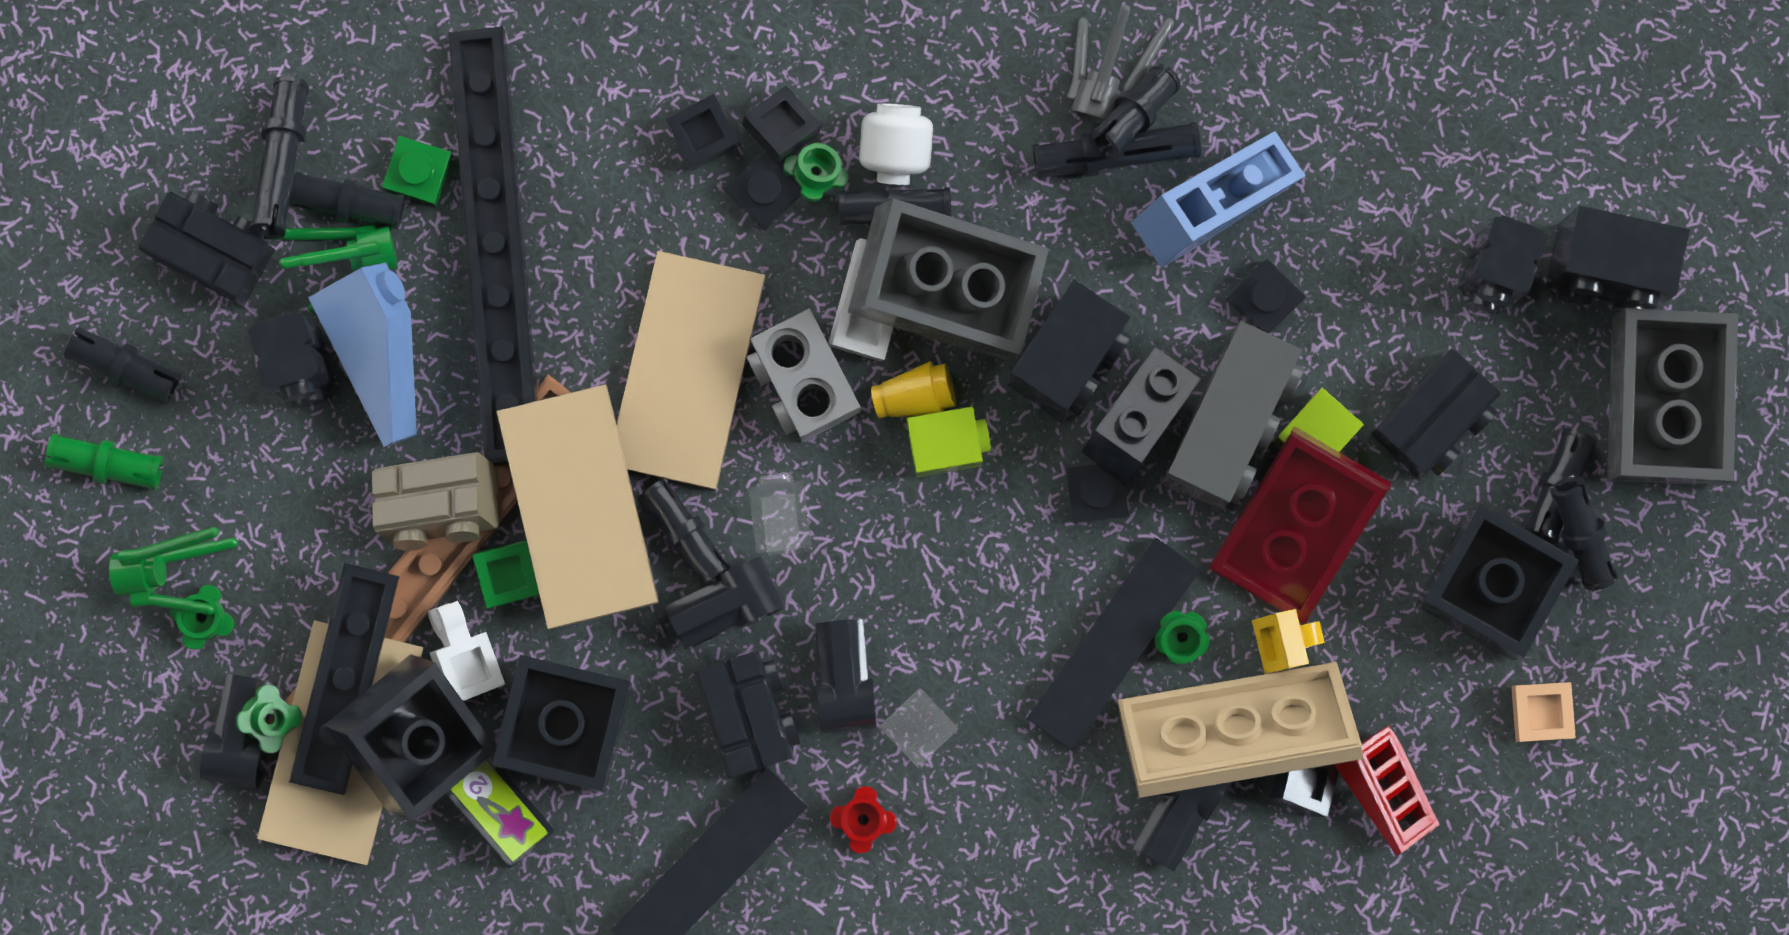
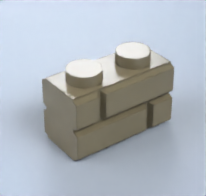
(435, 500)

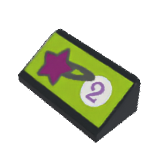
(500, 812)

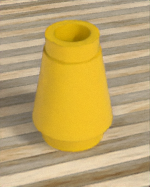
(915, 392)

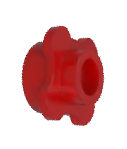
(863, 835)

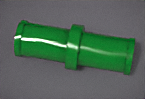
(104, 462)

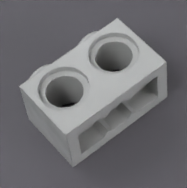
(815, 371)

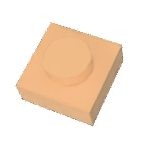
(1543, 712)

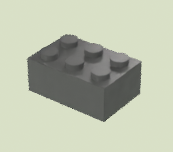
(948, 280)
(1672, 397)
(1234, 418)

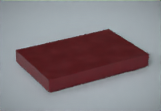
(1299, 524)

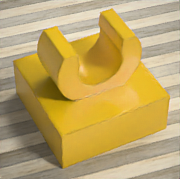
(1284, 640)

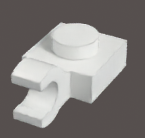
(464, 659)

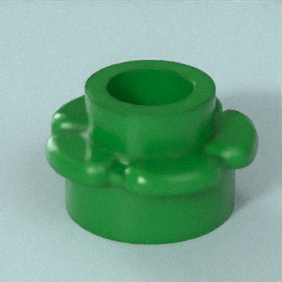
(1182, 651)

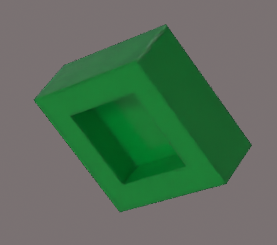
(417, 171)
(506, 573)

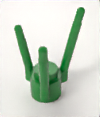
(366, 247)
(143, 569)

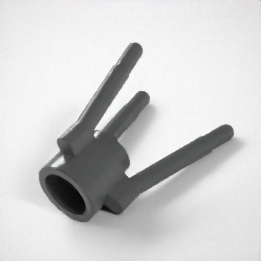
(1096, 95)

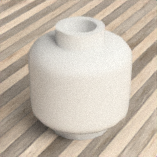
(896, 143)

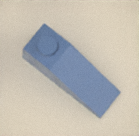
(1216, 198)
(373, 340)

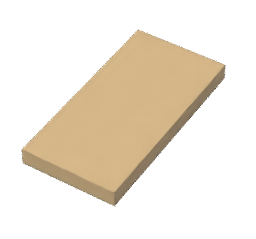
(687, 369)
(577, 507)
(1239, 729)
(318, 818)

